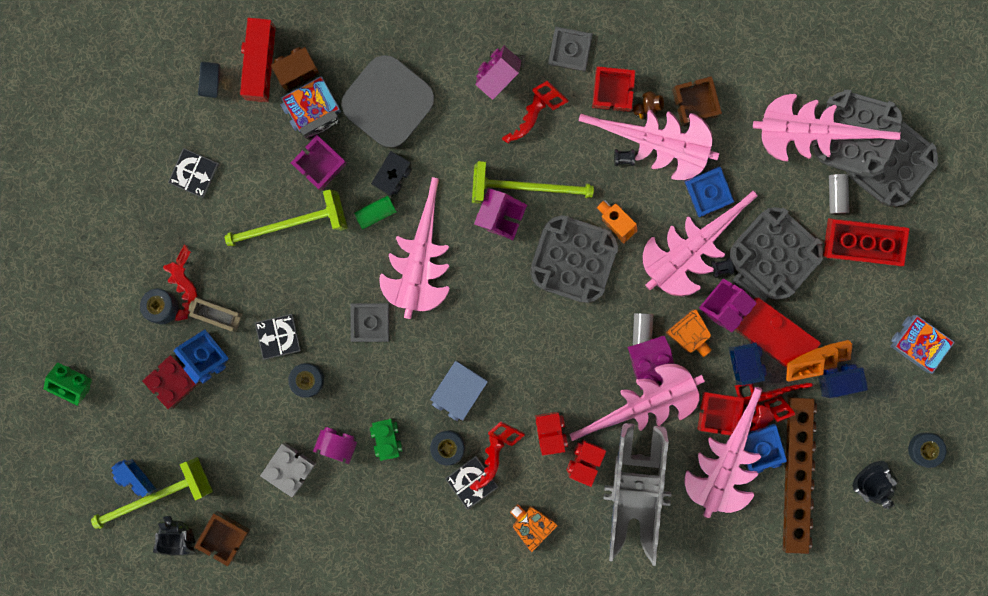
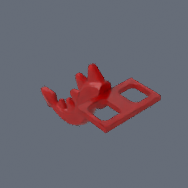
(533, 110)
(184, 284)
(769, 394)
(767, 413)
(494, 451)

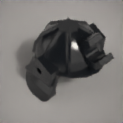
(876, 484)
(174, 538)

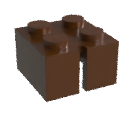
(290, 68)
(699, 100)
(223, 536)

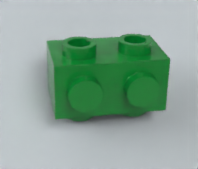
(67, 384)
(386, 440)

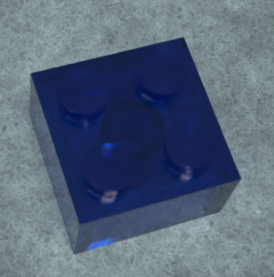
(747, 363)
(842, 382)

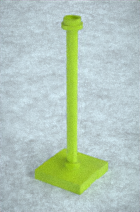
(481, 182)
(333, 211)
(194, 478)

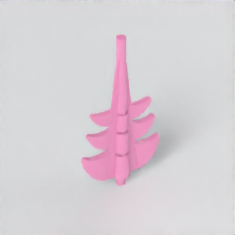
(782, 126)
(689, 148)
(670, 268)
(413, 288)
(677, 390)
(718, 490)

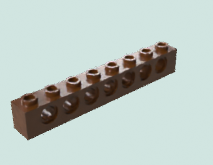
(792, 466)

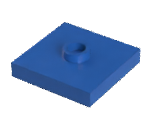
(709, 191)

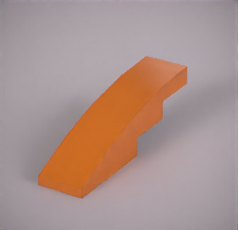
(818, 360)

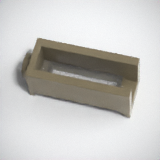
(215, 314)

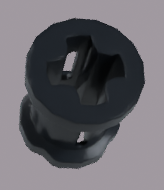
(624, 157)
(722, 267)

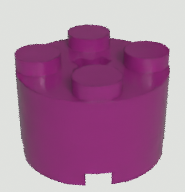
(335, 445)

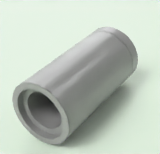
(839, 194)
(642, 328)

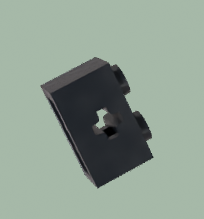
(382, 179)

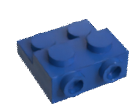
(201, 357)
(768, 444)
(129, 473)

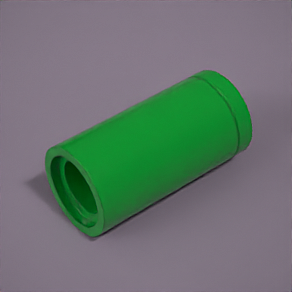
(375, 212)

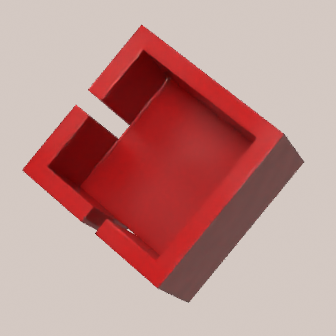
(612, 89)
(720, 413)
(550, 433)
(585, 462)

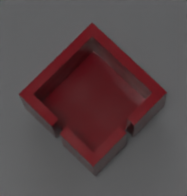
(170, 382)

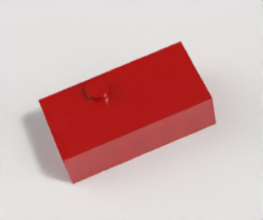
(257, 59)
(866, 242)
(775, 333)

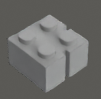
(286, 470)

